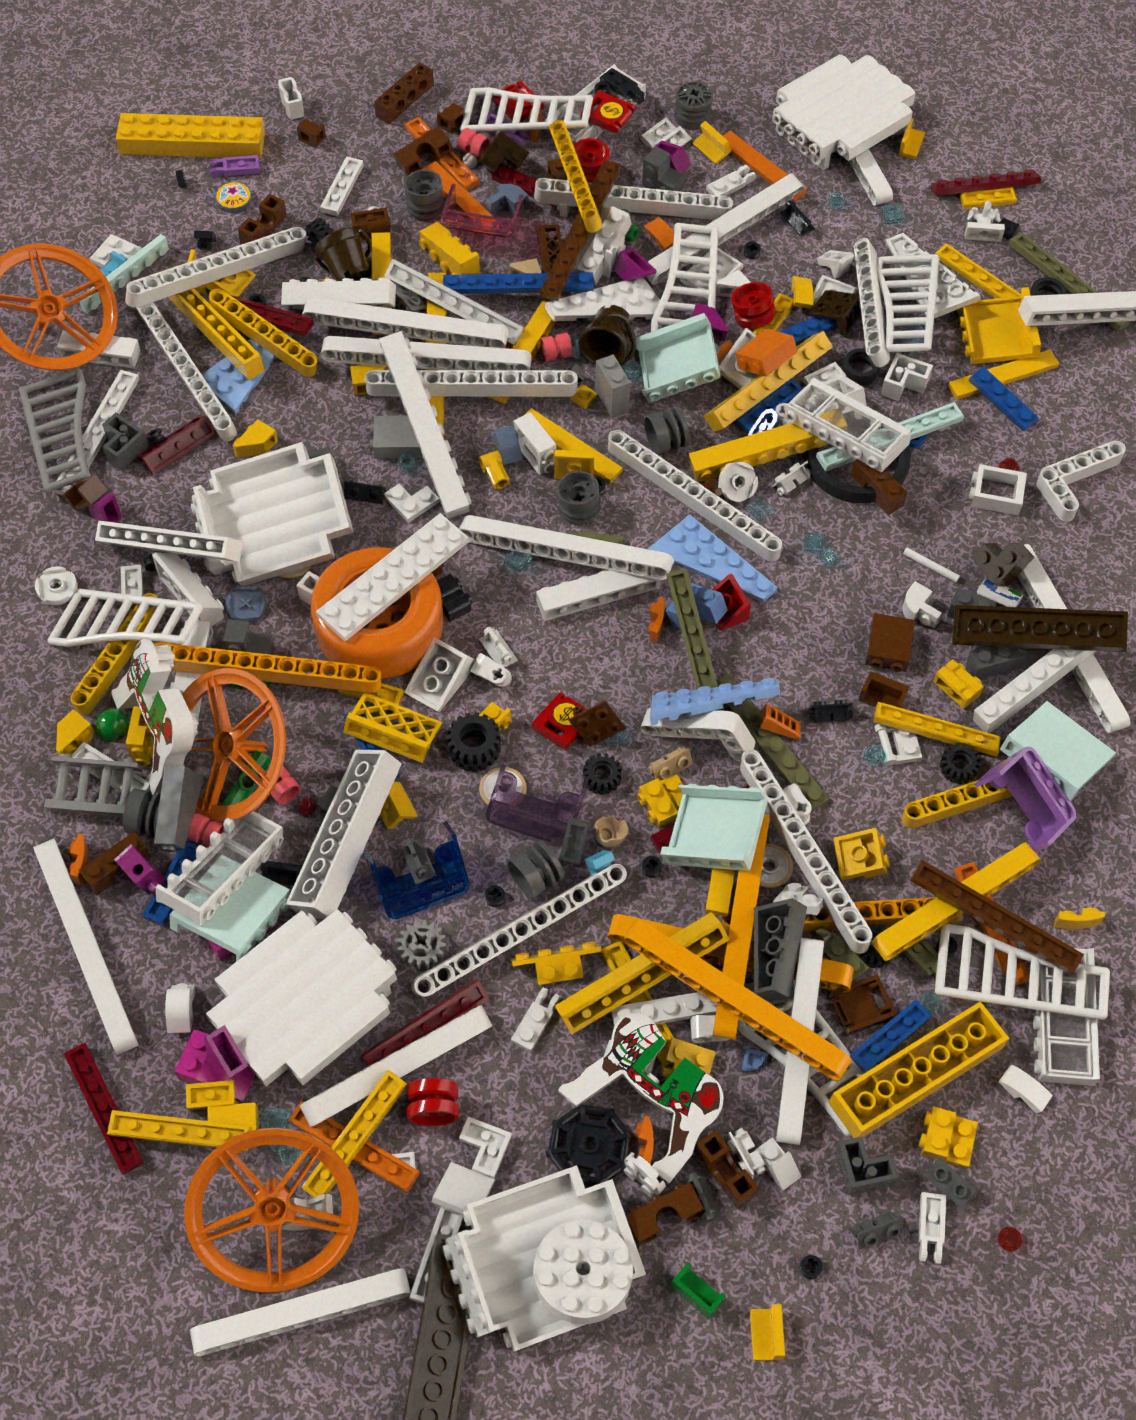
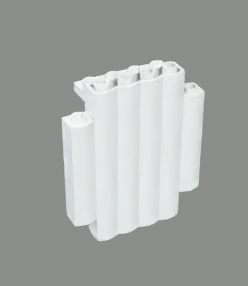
(842, 108)
(279, 509)
(303, 996)
(498, 1254)

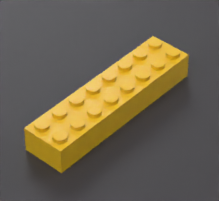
(190, 135)
(918, 1071)

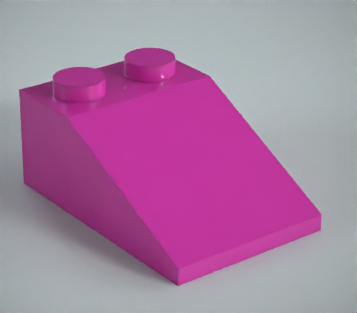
(195, 1068)

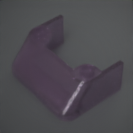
(530, 814)

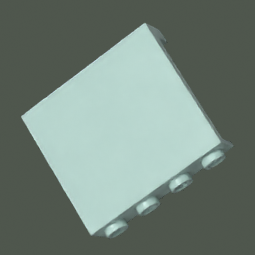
(677, 357)
(1063, 746)
(716, 827)
(242, 918)

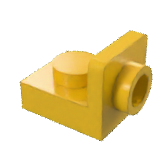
(501, 717)

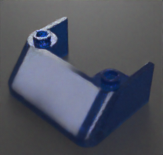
(403, 897)

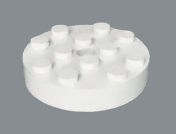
(577, 1296)

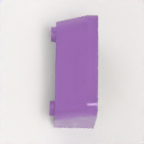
(1035, 793)

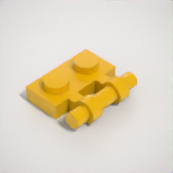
(697, 1055)

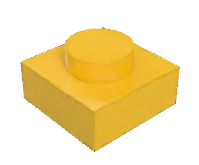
(584, 396)

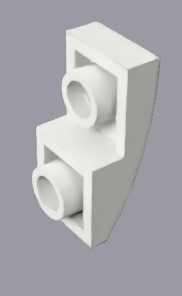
(1023, 1085)

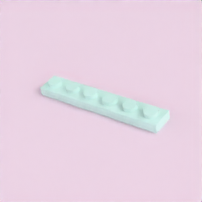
(129, 270)

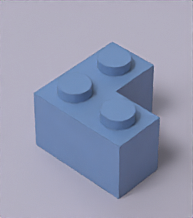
(708, 602)

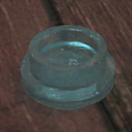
(632, 370)

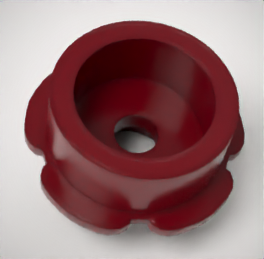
(307, 806)

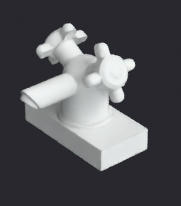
(983, 228)

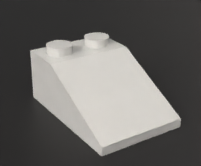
(439, 675)

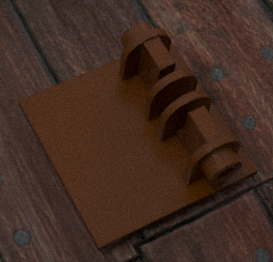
(596, 723)

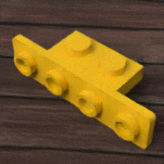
(557, 965)

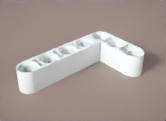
(1055, 477)
(708, 725)

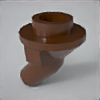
(712, 485)

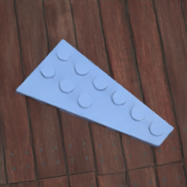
(230, 384)
(710, 557)
(708, 699)

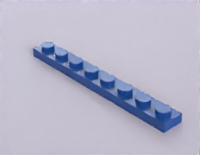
(513, 283)

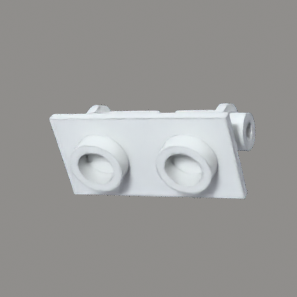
(785, 482)
(497, 647)
(740, 1145)

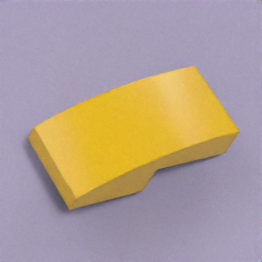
(803, 292)
(1087, 918)

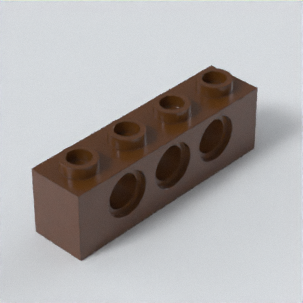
(404, 93)

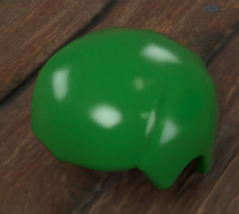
(112, 724)

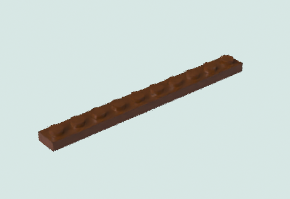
(578, 234)

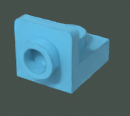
(117, 260)
(599, 861)

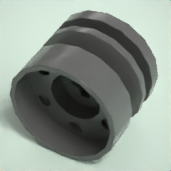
(693, 105)
(424, 194)
(666, 430)
(578, 497)
(141, 813)
(535, 869)

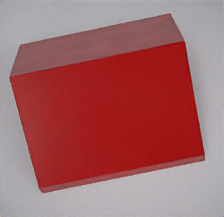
(736, 603)

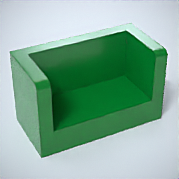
(697, 1292)

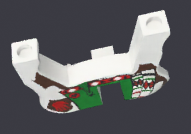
(162, 709)
(687, 1093)

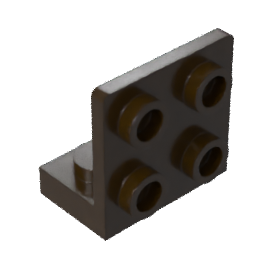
(838, 306)

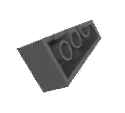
(992, 660)
(776, 947)

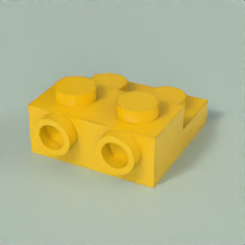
(233, 284)
(139, 739)
(661, 799)
(861, 854)
(948, 1137)

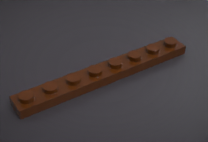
(997, 917)

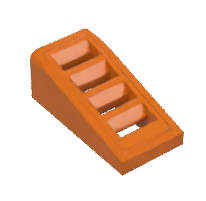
(776, 721)

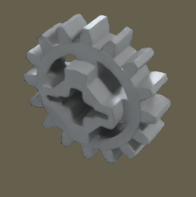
(422, 934)

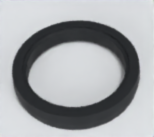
(848, 492)

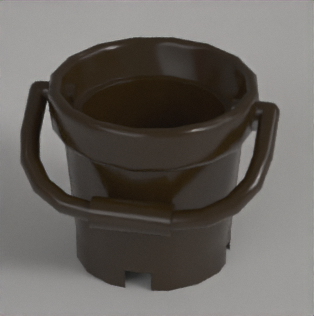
(344, 254)
(608, 336)

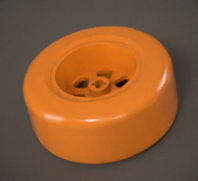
(390, 649)

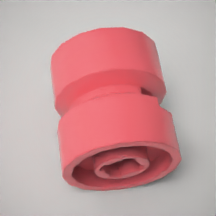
(472, 142)
(556, 347)
(285, 788)
(202, 828)

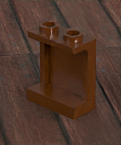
(890, 642)

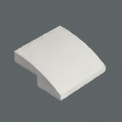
(666, 132)

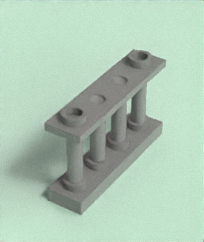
(80, 804)

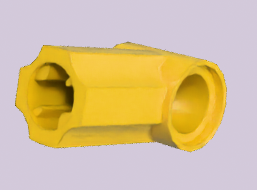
(494, 468)

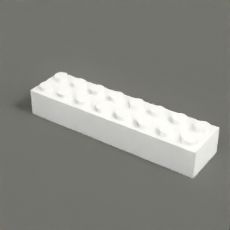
(344, 833)

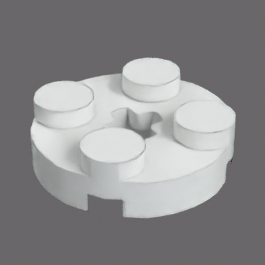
(747, 476)
(58, 596)
(643, 1173)

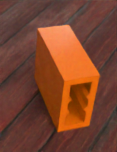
(766, 352)

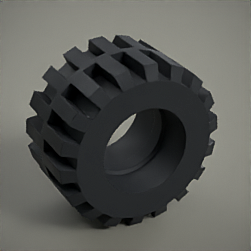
(473, 756)

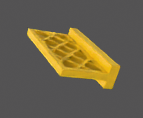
(389, 736)

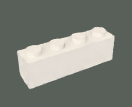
(119, 352)

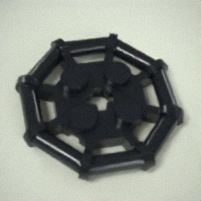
(593, 1130)

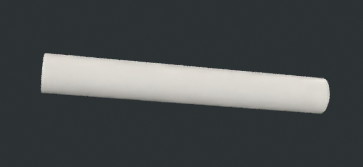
(931, 565)

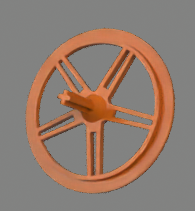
(50, 307)
(230, 743)
(271, 1210)

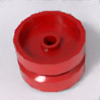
(591, 155)
(753, 305)
(432, 1102)

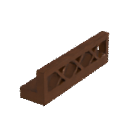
(543, 245)

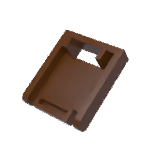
(858, 1006)

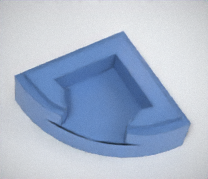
(753, 1059)

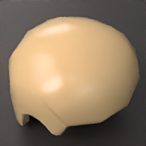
(610, 831)

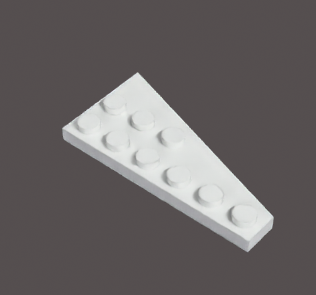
(950, 292)
(632, 295)

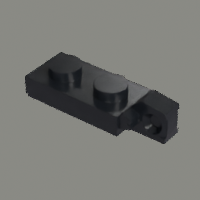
(623, 85)

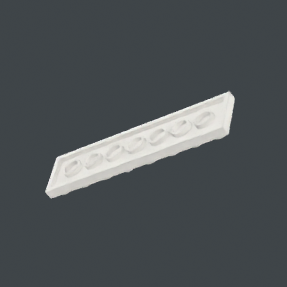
(392, 577)

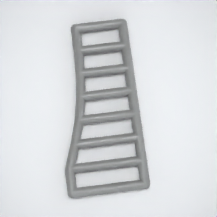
(76, 432)

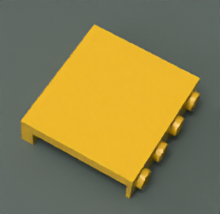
(997, 331)

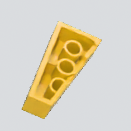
(448, 251)

